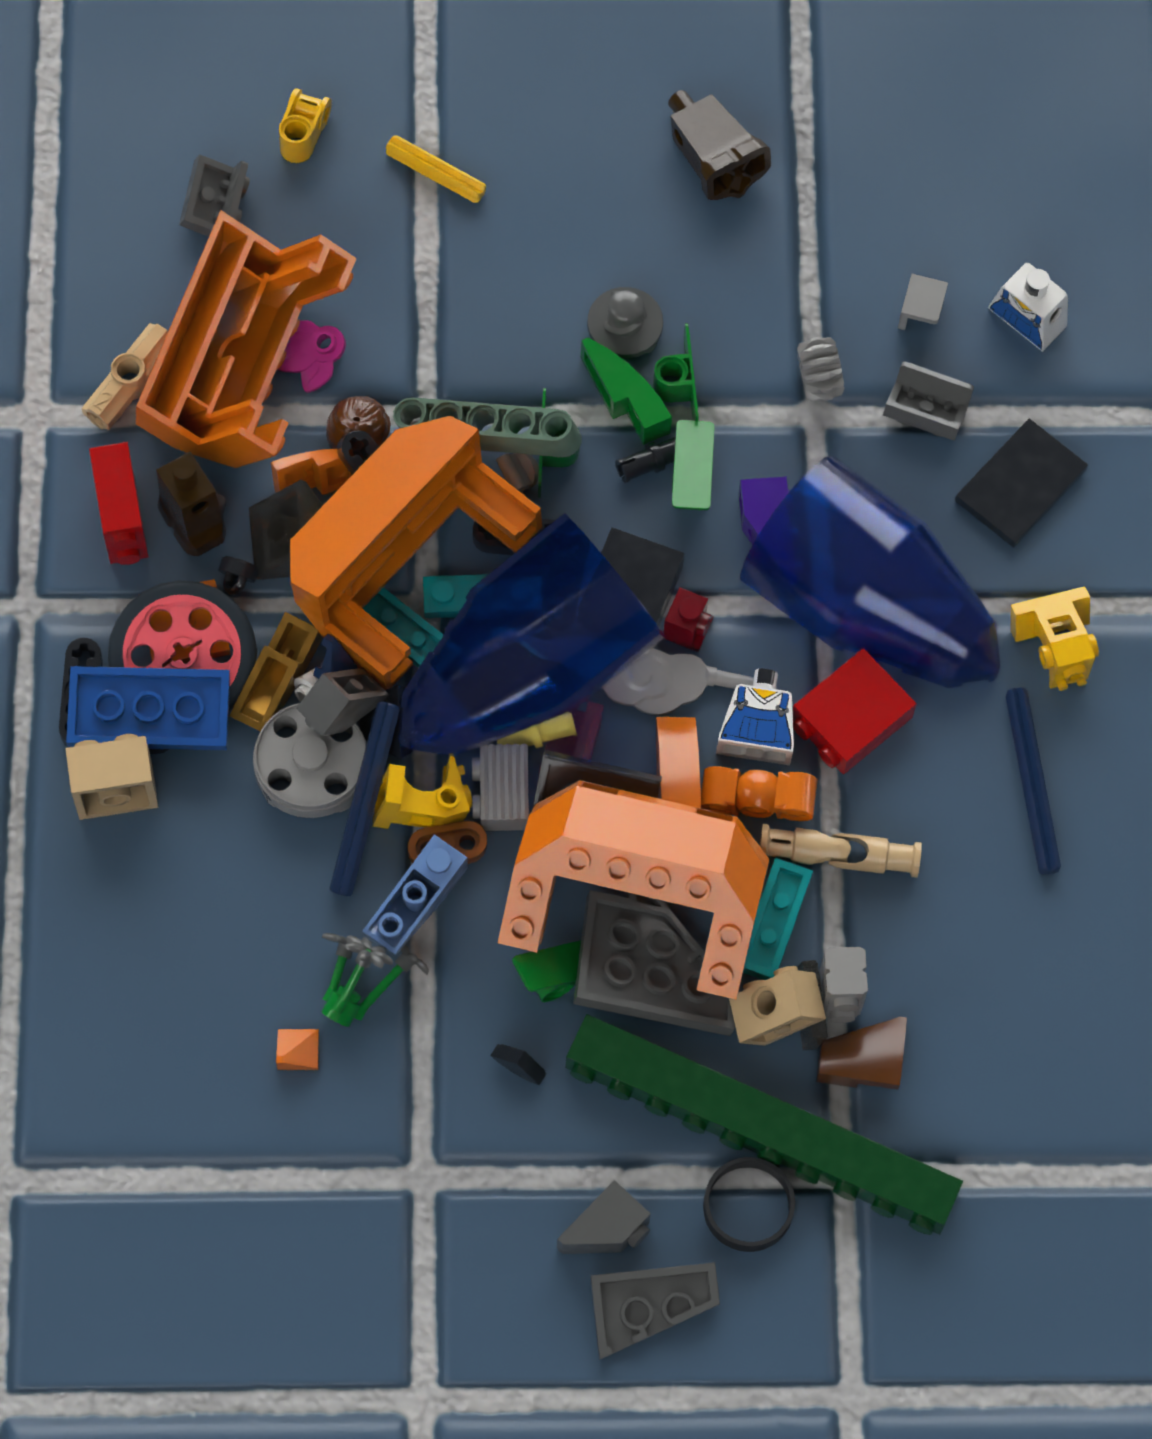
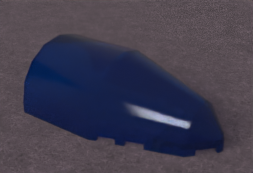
(871, 579)
(527, 646)

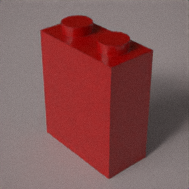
(118, 503)
(852, 712)

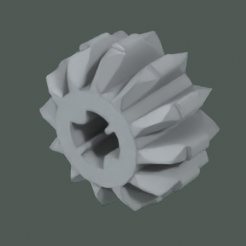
(820, 369)

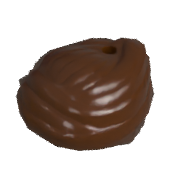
(357, 414)

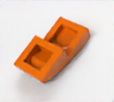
(317, 468)

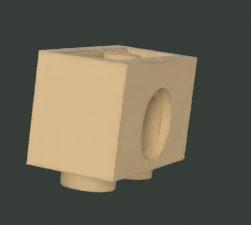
(777, 1006)

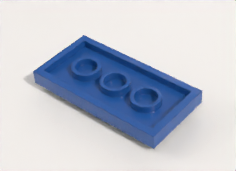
(164, 704)

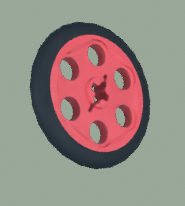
(180, 600)

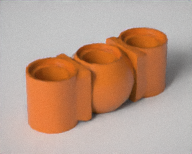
(759, 793)

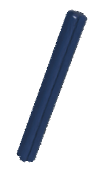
(1033, 781)
(364, 799)

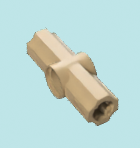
(116, 393)

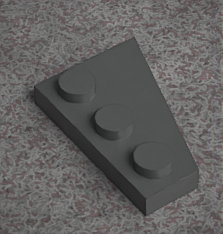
(649, 1301)

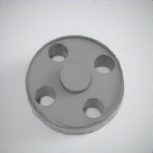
(308, 763)

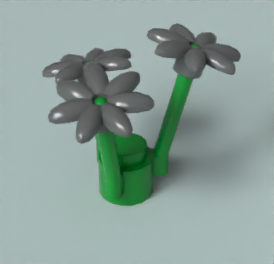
(342, 1002)

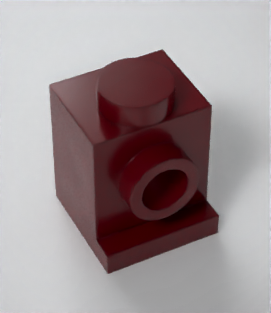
(688, 620)

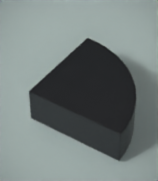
(519, 1063)

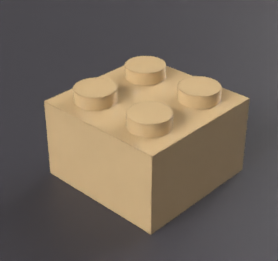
(111, 776)

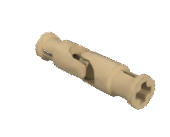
(814, 847)

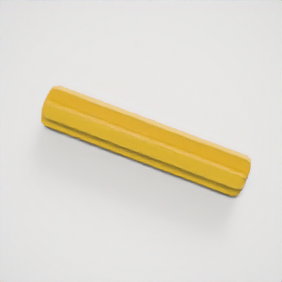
(435, 169)

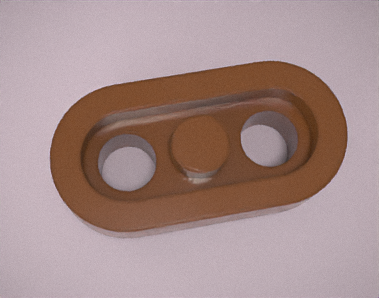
(453, 835)

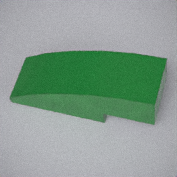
(626, 391)

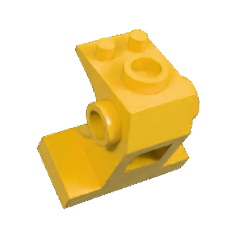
(1067, 654)
(408, 806)

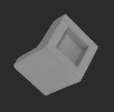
(923, 300)

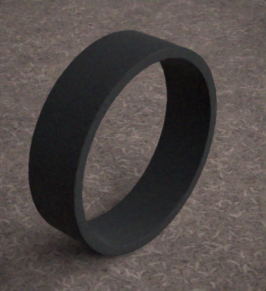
(757, 1163)

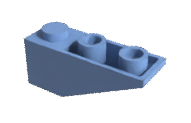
(417, 895)

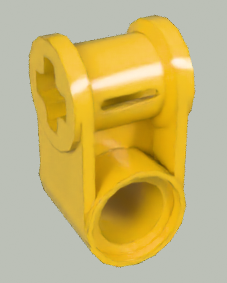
(304, 120)

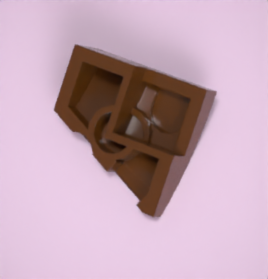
(865, 1056)

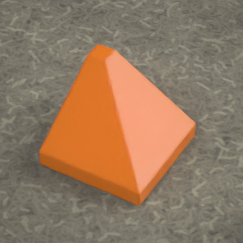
(297, 1049)

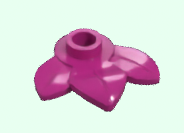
(307, 357)

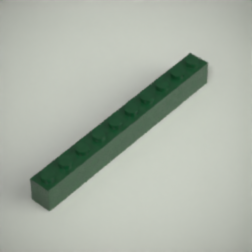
(763, 1125)

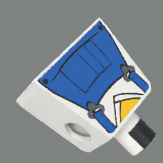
(1032, 306)
(759, 721)

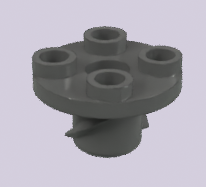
(626, 321)

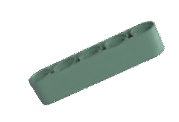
(506, 422)

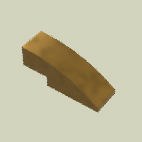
(275, 670)

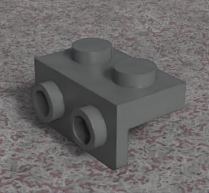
(212, 189)
(928, 400)

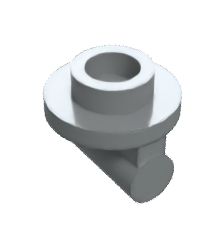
(519, 470)

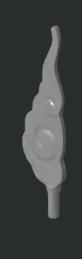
(665, 682)

